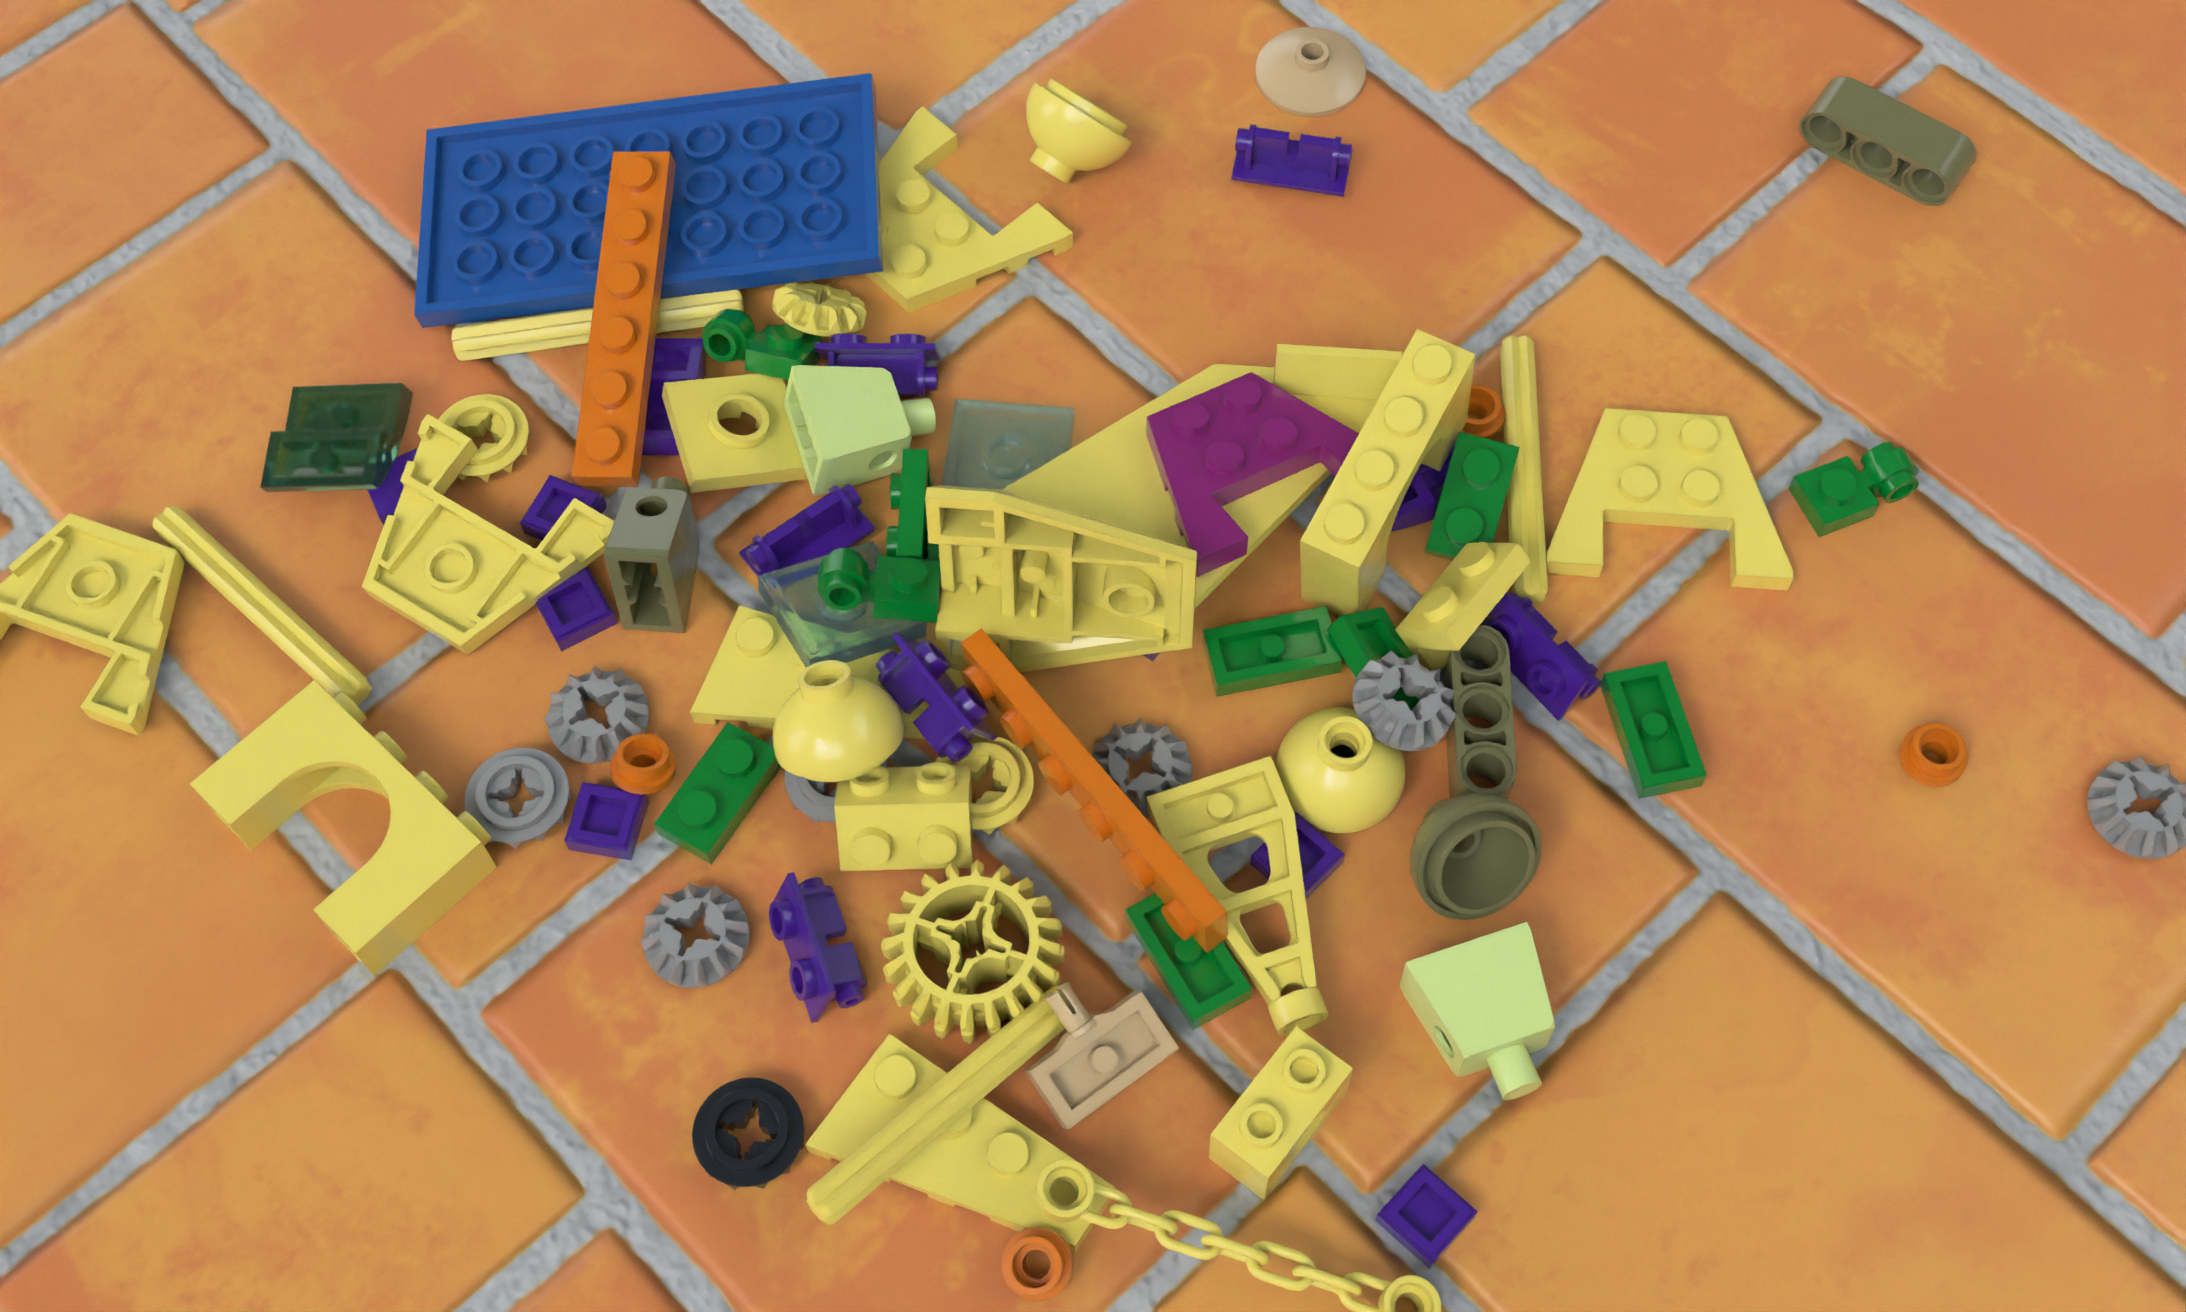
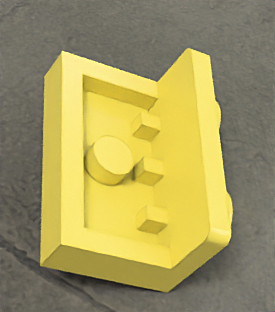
(1461, 600)
(905, 818)

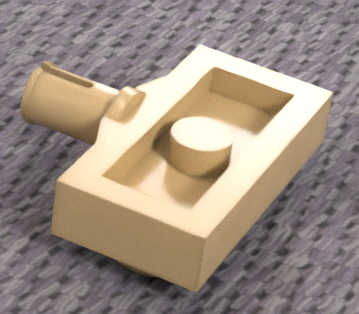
(1097, 1053)

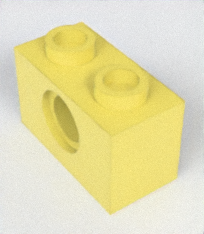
(1279, 1113)

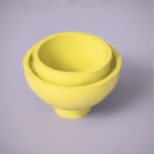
(1072, 132)
(836, 725)
(1334, 790)

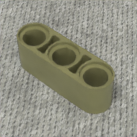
(1888, 141)
(1487, 696)

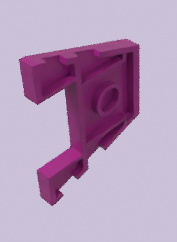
(1231, 446)

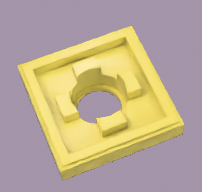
(725, 460)

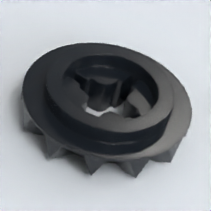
(732, 1108)

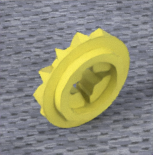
(819, 309)
(492, 413)
(1010, 774)

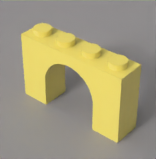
(1409, 425)
(320, 748)

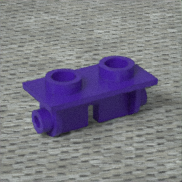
(1304, 165)
(903, 357)
(812, 533)
(1546, 669)
(953, 712)
(818, 973)

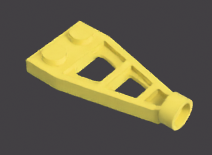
(1228, 810)

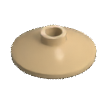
(1310, 72)

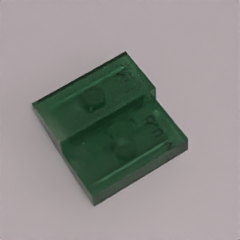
(337, 438)

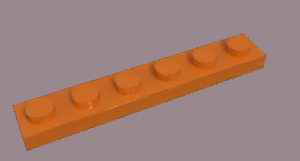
(624, 320)
(1105, 807)

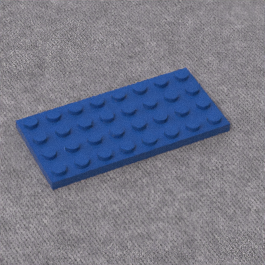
(762, 196)

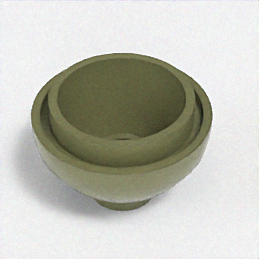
(1474, 855)

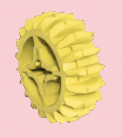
(925, 928)

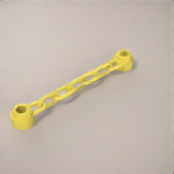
(1077, 1175)

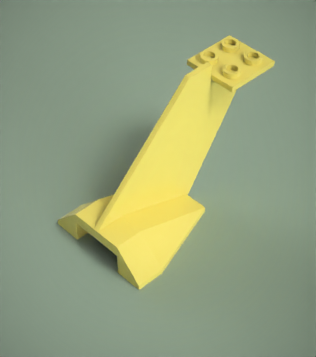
(1088, 546)

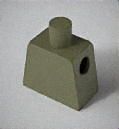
(658, 529)

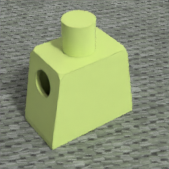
(851, 423)
(1485, 1006)

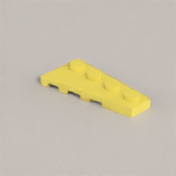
(761, 670)
(976, 1163)

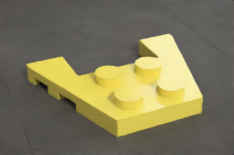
(929, 241)
(1672, 475)
(458, 569)
(104, 596)

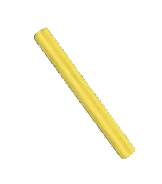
(574, 326)
(1525, 487)
(260, 605)
(933, 1112)

